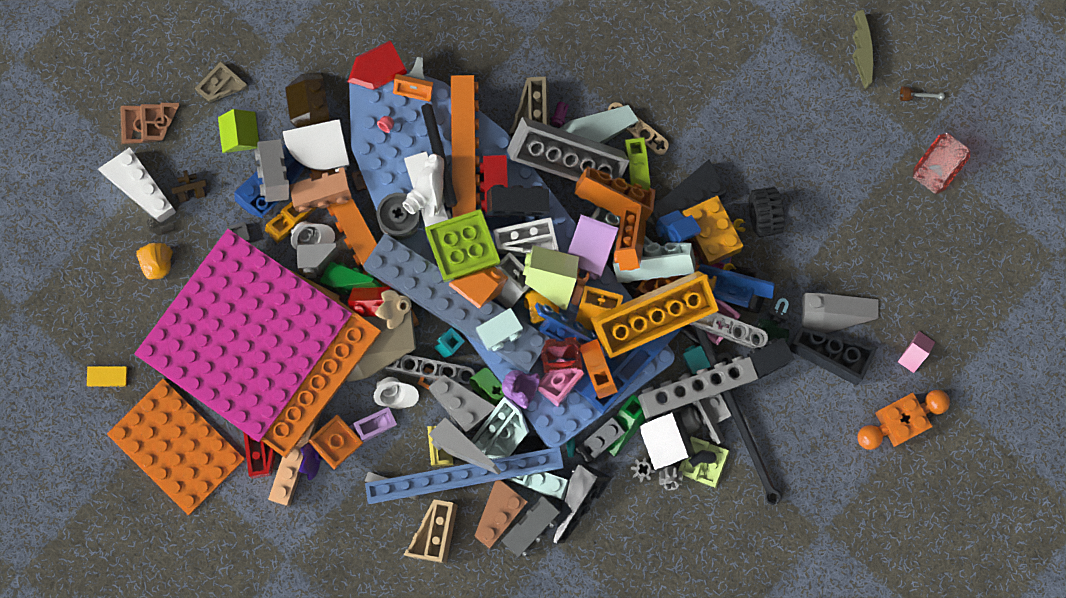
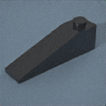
(582, 488)

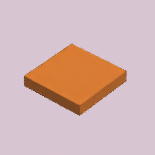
(335, 442)

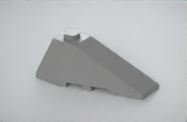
(835, 312)
(450, 439)

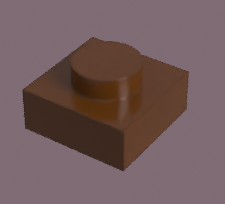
(359, 181)

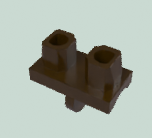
(198, 186)

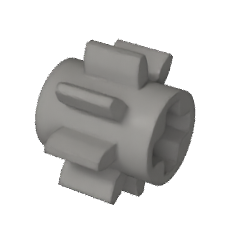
(642, 475)
(670, 478)

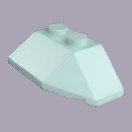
(501, 430)

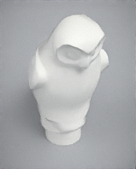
(427, 187)

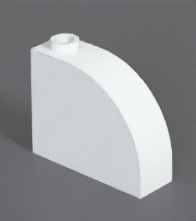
(318, 146)

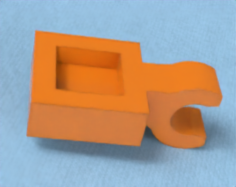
(578, 289)

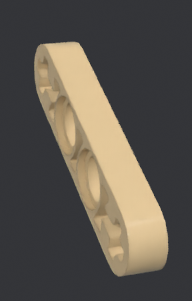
(641, 126)

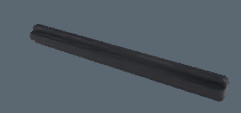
(437, 148)

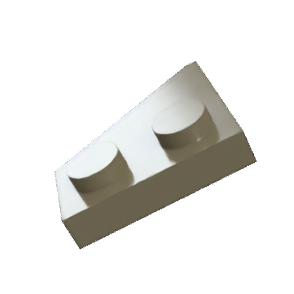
(220, 83)

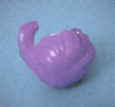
(520, 387)

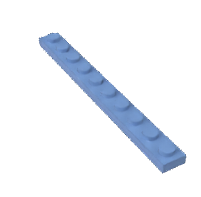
(462, 476)

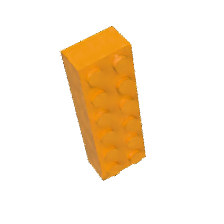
(654, 314)

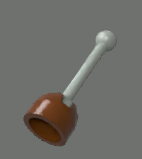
(908, 94)

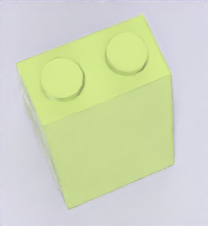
(551, 274)

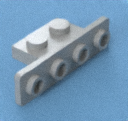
(713, 410)

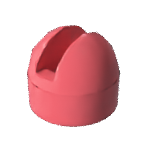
(386, 123)

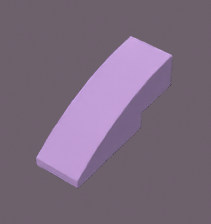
(374, 424)

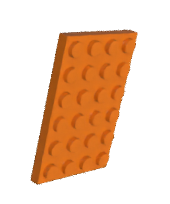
(175, 447)

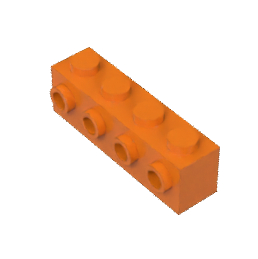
(630, 238)

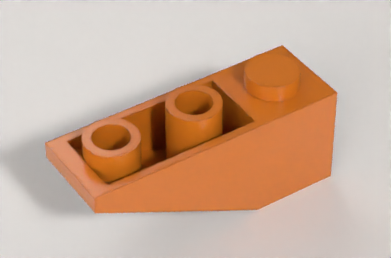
(598, 369)

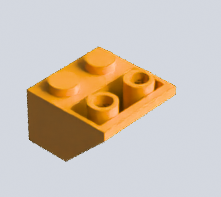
(595, 302)

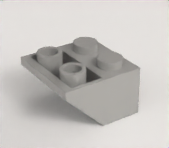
(515, 286)

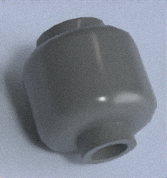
(691, 419)

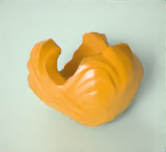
(155, 260)
(530, 301)

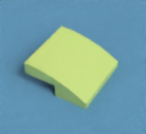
(704, 472)

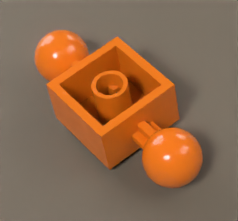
(871, 437)

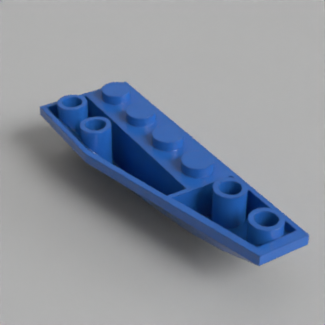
(249, 195)
(624, 370)

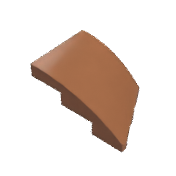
(153, 119)

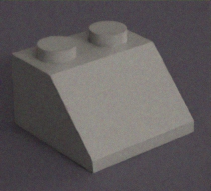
(315, 258)

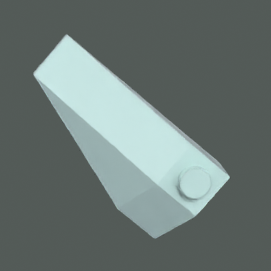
(603, 125)

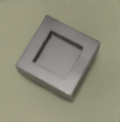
(241, 230)

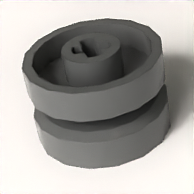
(400, 228)

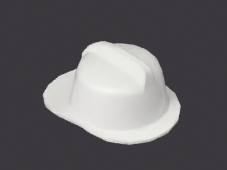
(310, 233)
(395, 394)

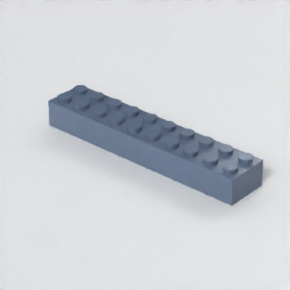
(424, 285)

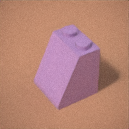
(592, 245)

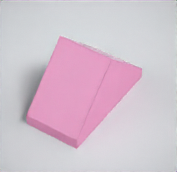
(916, 352)

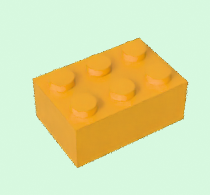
(717, 236)

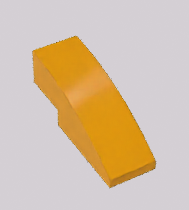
(282, 224)

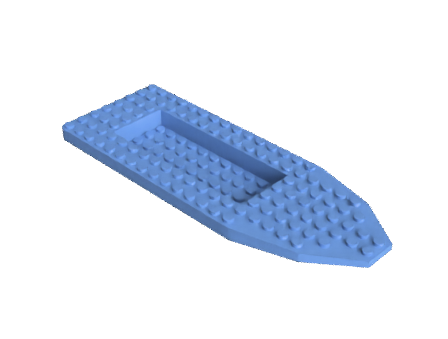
(385, 172)

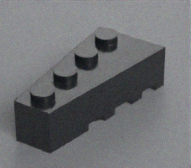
(834, 354)

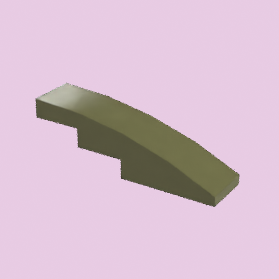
(864, 53)

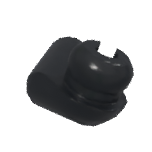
(703, 456)

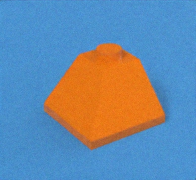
(480, 286)

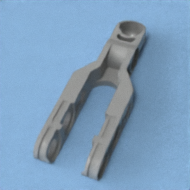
(747, 331)

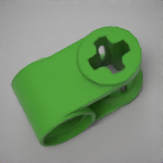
(487, 386)

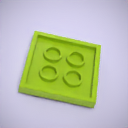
(462, 245)

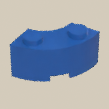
(676, 227)

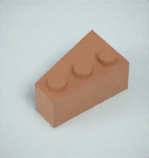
(320, 191)
(499, 513)

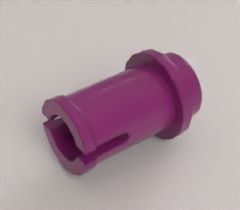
(559, 115)

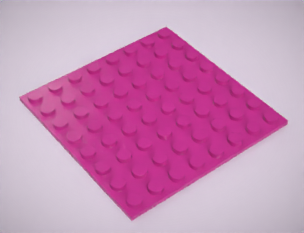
(243, 335)

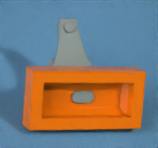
(414, 84)

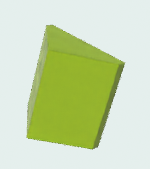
(238, 130)

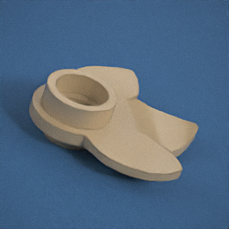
(391, 308)

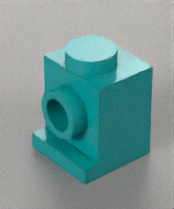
(448, 343)

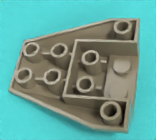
(387, 348)

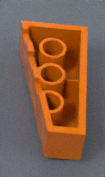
(613, 193)

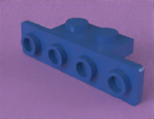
(737, 287)
(560, 326)

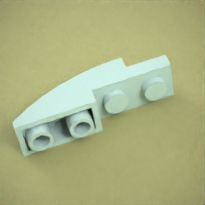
(543, 483)

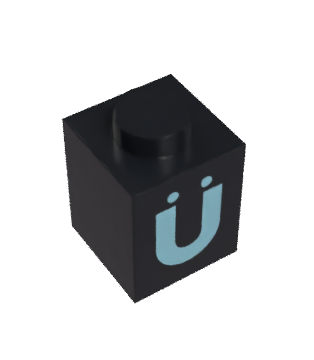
(780, 308)

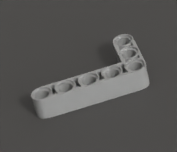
(439, 367)

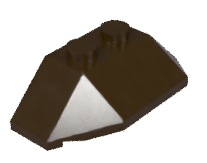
(307, 100)

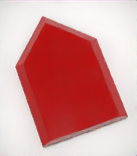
(377, 67)

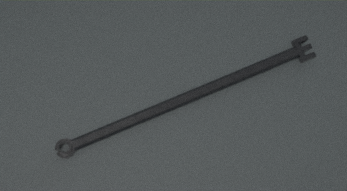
(740, 422)

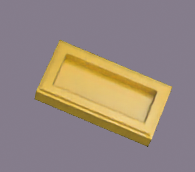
(107, 376)

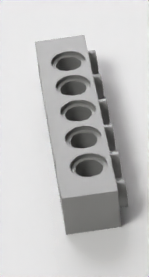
(652, 407)

